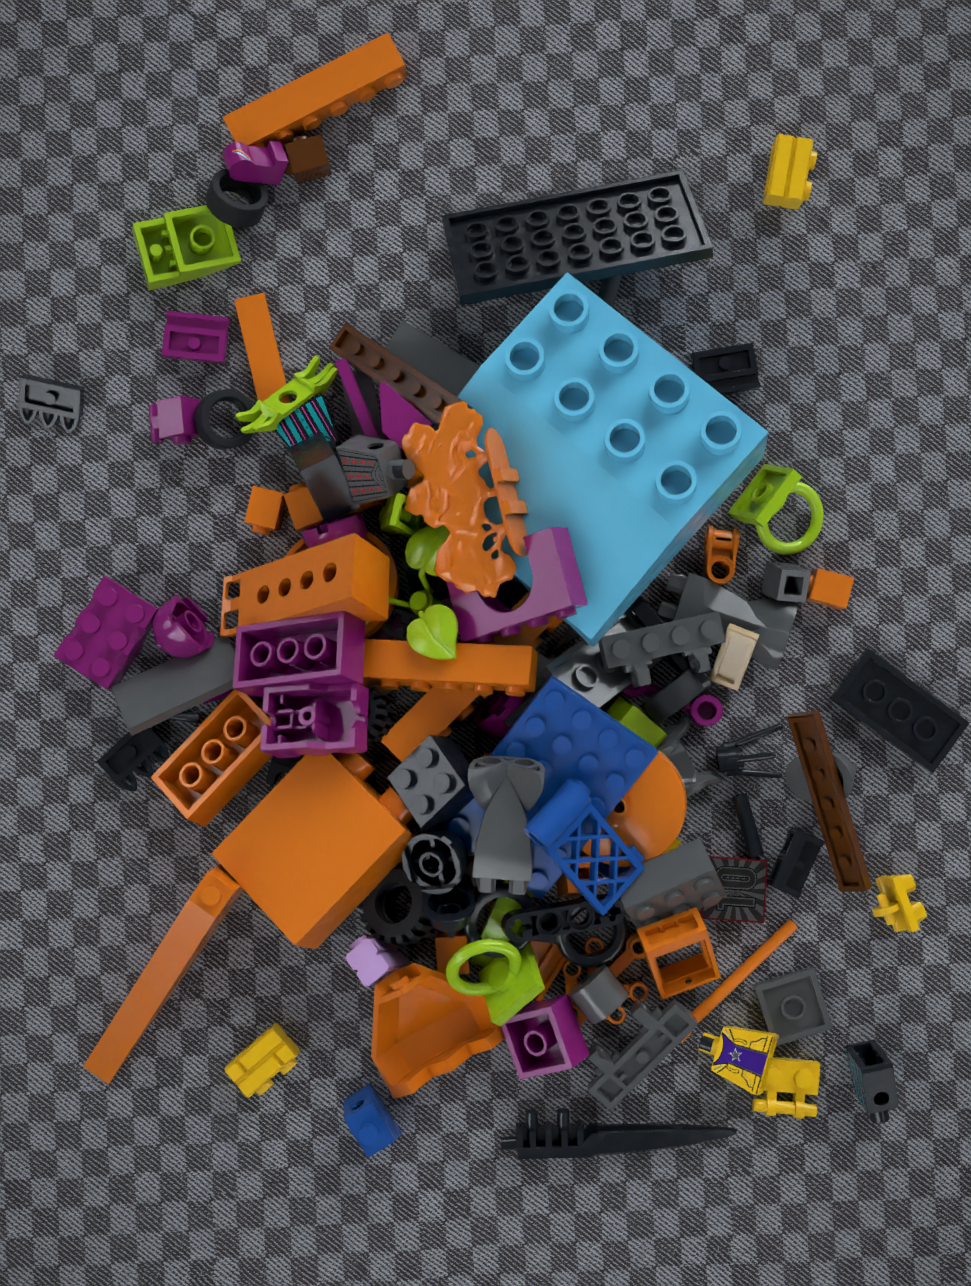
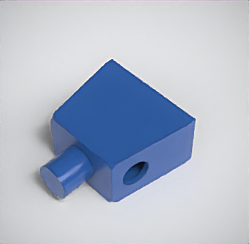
(370, 1122)

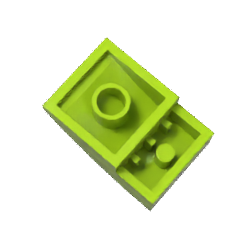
(184, 246)

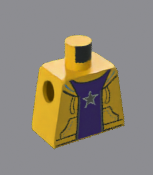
(741, 1056)

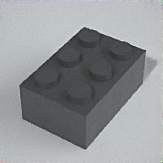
(673, 885)

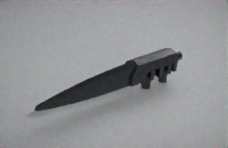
(597, 1139)

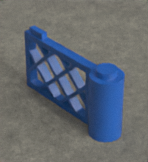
(563, 817)

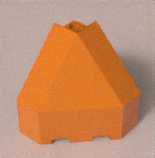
(425, 1028)

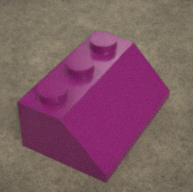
(397, 415)

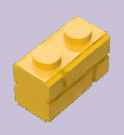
(788, 172)
(262, 1061)

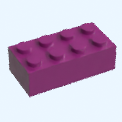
(299, 651)

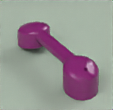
(697, 709)

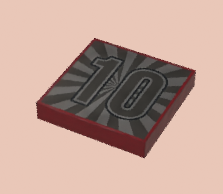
(745, 889)

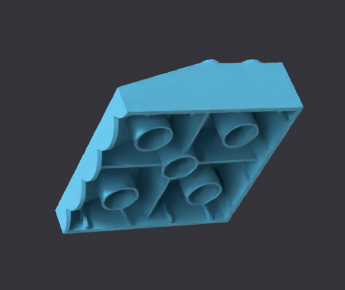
(606, 445)

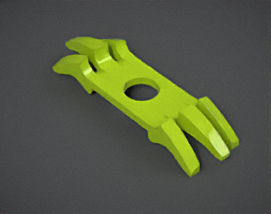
(303, 385)

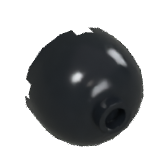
(435, 854)

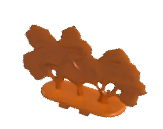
(456, 495)

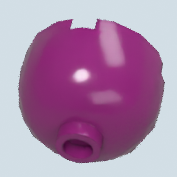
(335, 529)
(180, 628)
(493, 711)

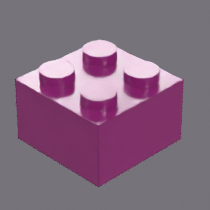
(545, 1038)

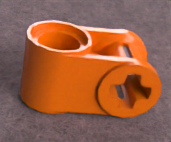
(720, 549)

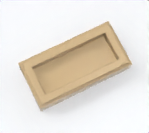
(733, 657)

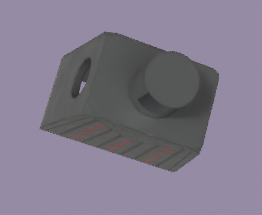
(373, 468)

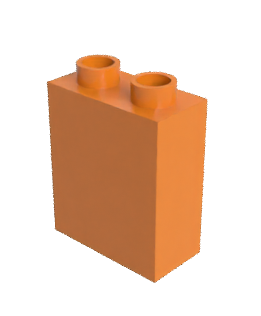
(317, 845)

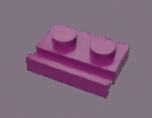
(195, 337)

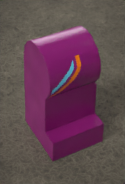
(255, 163)

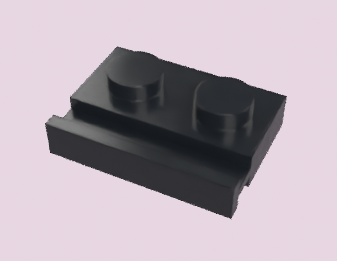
(728, 368)

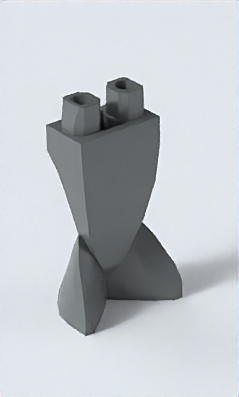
(765, 617)
(506, 791)

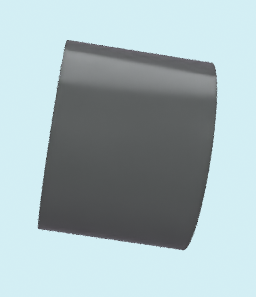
(598, 994)

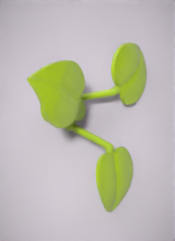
(437, 626)

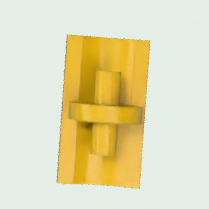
(896, 905)

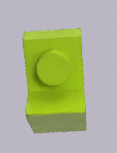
(636, 721)

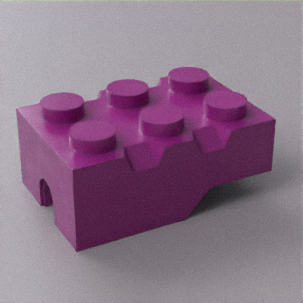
(108, 634)
(315, 719)

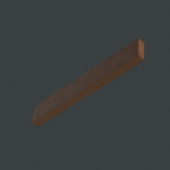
(384, 366)
(829, 801)

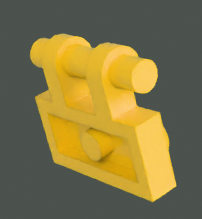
(793, 1077)

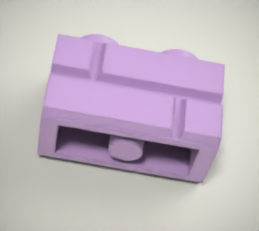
(374, 959)

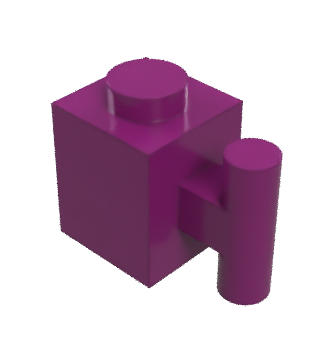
(173, 420)

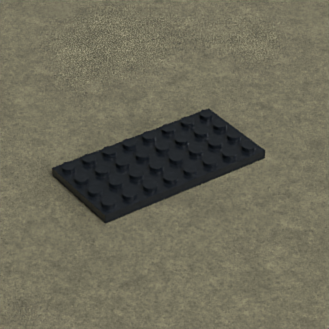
(579, 232)

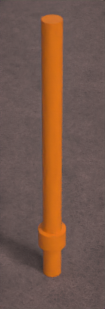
(743, 971)

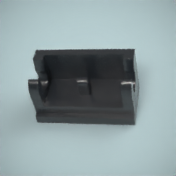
(795, 862)

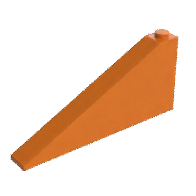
(165, 970)

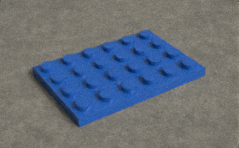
(572, 743)

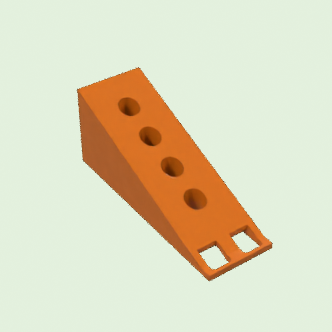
(320, 580)

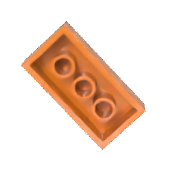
(216, 759)

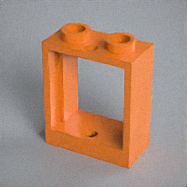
(670, 936)

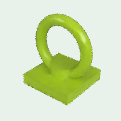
(767, 496)
(505, 981)

